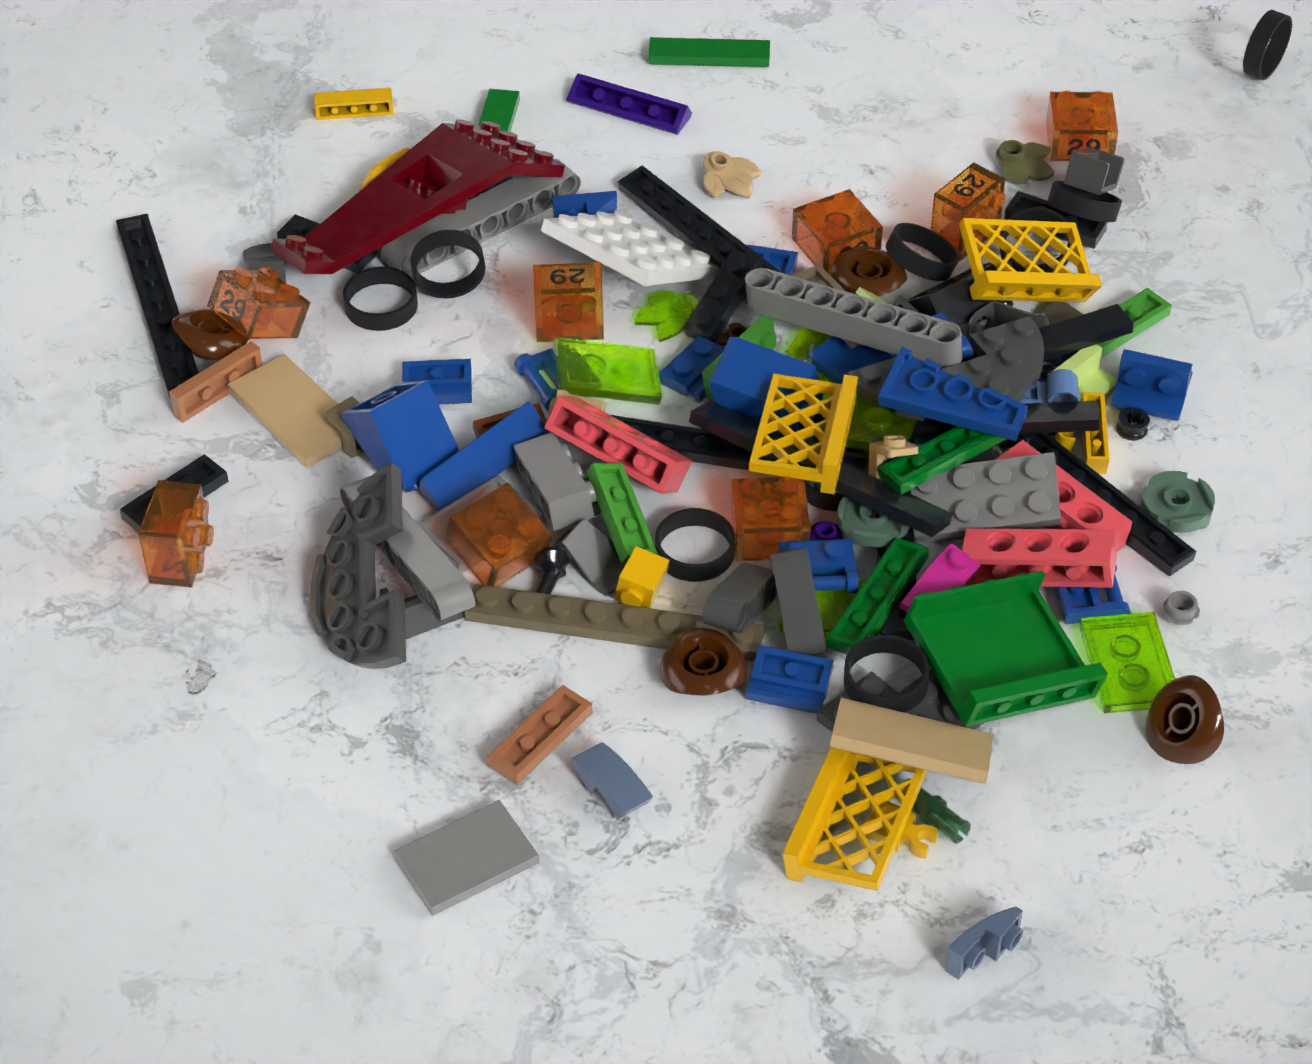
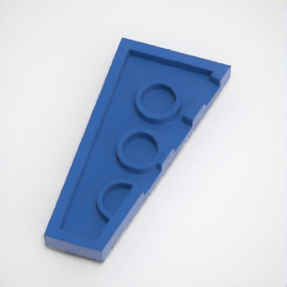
(937, 395)

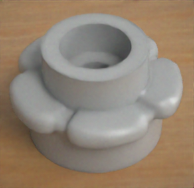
(1181, 608)

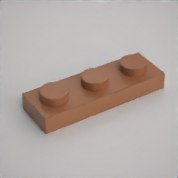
(212, 382)
(539, 734)

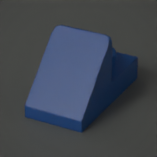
(584, 203)

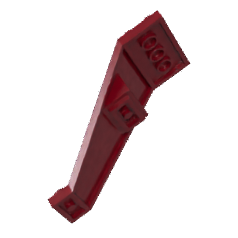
(421, 184)

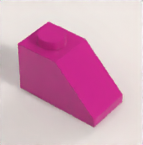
(947, 571)

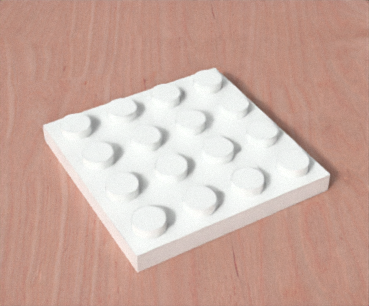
(631, 247)

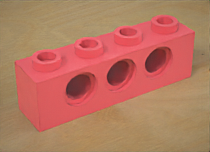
(618, 443)
(1079, 505)
(1064, 555)

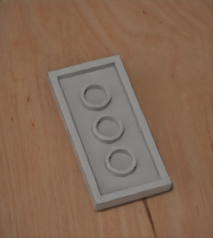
(995, 495)

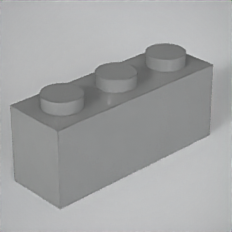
(555, 481)

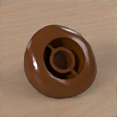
(867, 269)
(207, 334)
(702, 663)
(1185, 721)

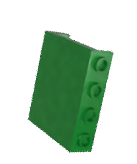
(1000, 649)

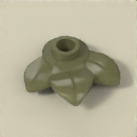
(1024, 161)

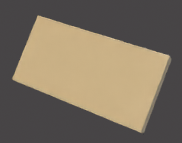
(289, 408)
(912, 740)

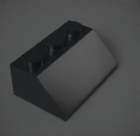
(954, 298)

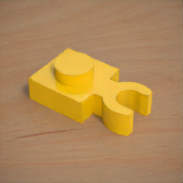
(911, 833)

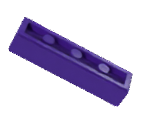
(629, 104)

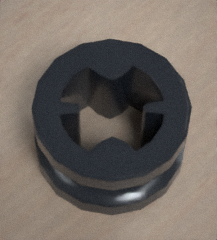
(1129, 431)

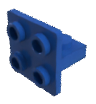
(1152, 384)

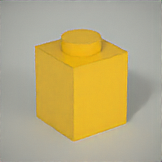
(641, 578)

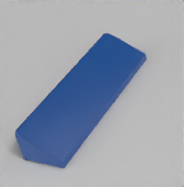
(481, 458)

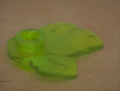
(667, 312)

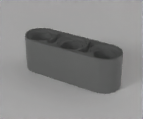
(740, 598)
(798, 602)

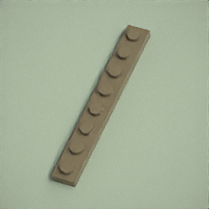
(595, 619)

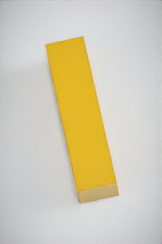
(353, 103)
(1095, 443)

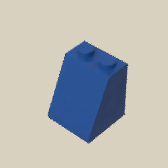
(745, 376)
(403, 429)

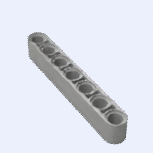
(483, 217)
(853, 317)
(422, 565)

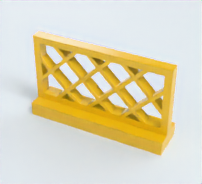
(1033, 283)
(831, 443)
(821, 812)

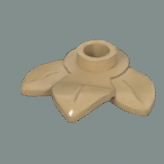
(728, 174)

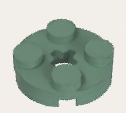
(1178, 518)
(857, 525)

